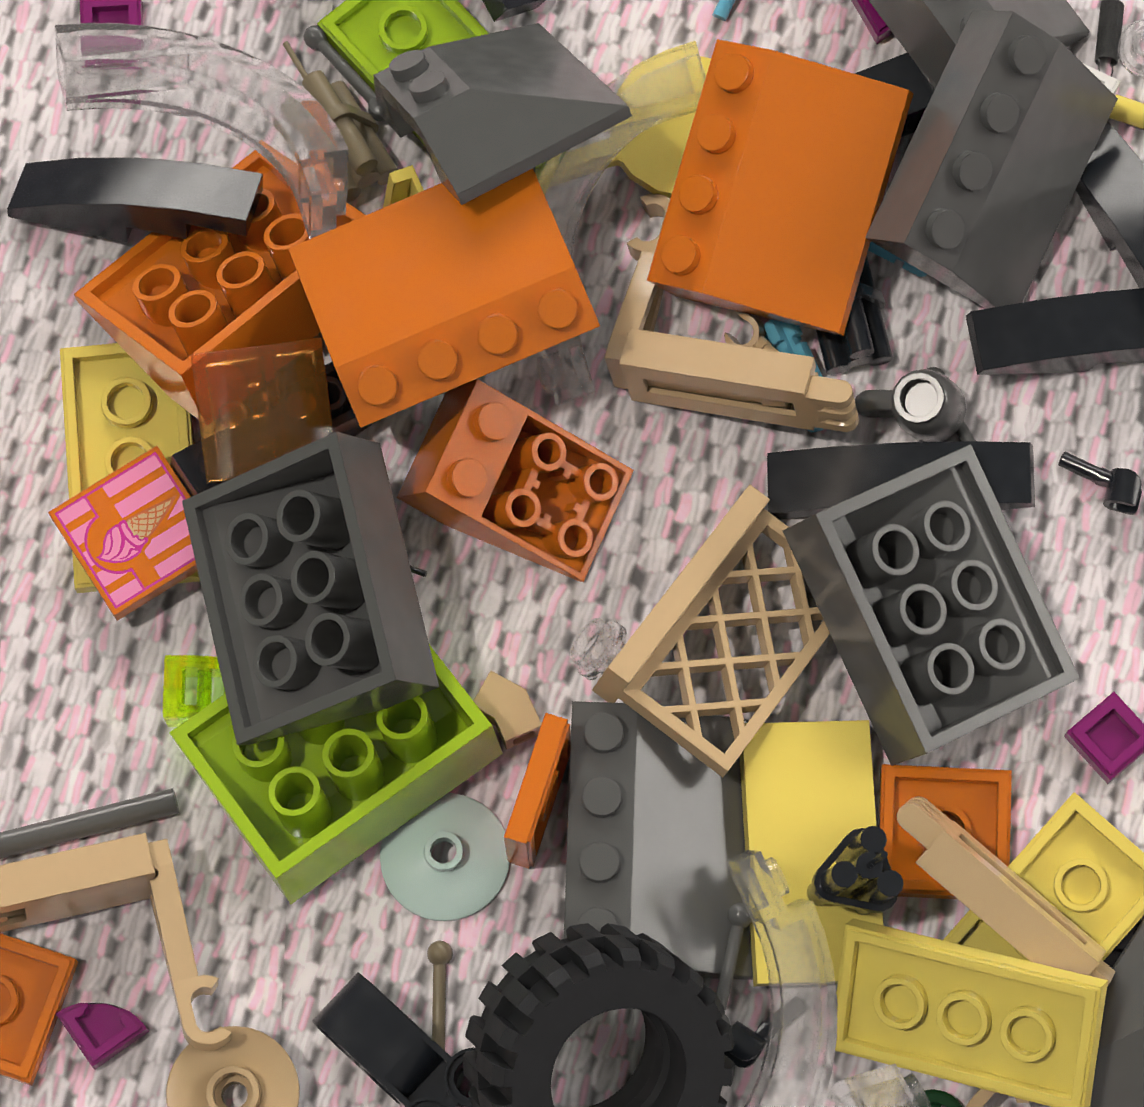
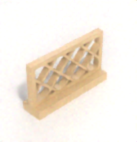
(679, 612)

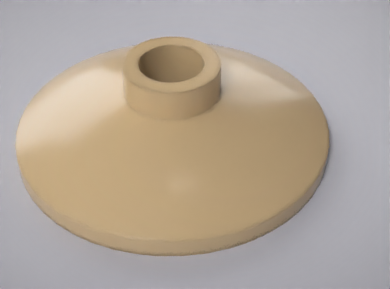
(248, 1060)

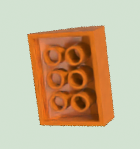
(779, 187)
(208, 289)
(441, 292)

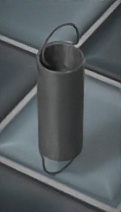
(1109, 31)

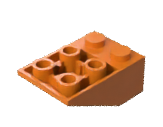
(515, 480)

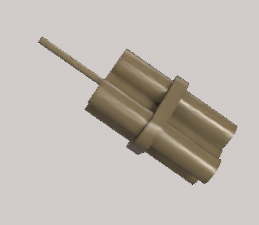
(366, 155)

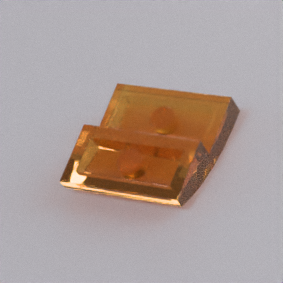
(259, 403)

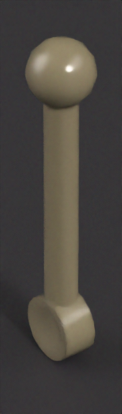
(439, 955)

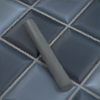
(88, 823)

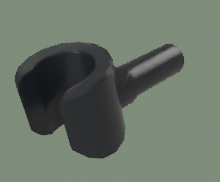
(1122, 484)
(748, 1043)

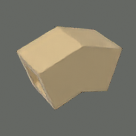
(508, 709)

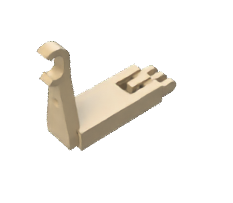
(715, 374)
(109, 877)
(999, 899)

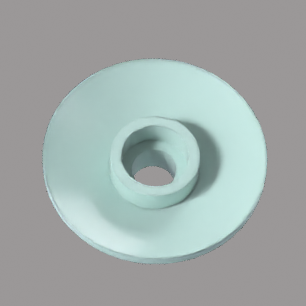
(451, 888)

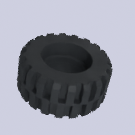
(578, 979)

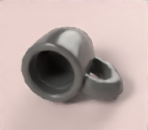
(922, 403)

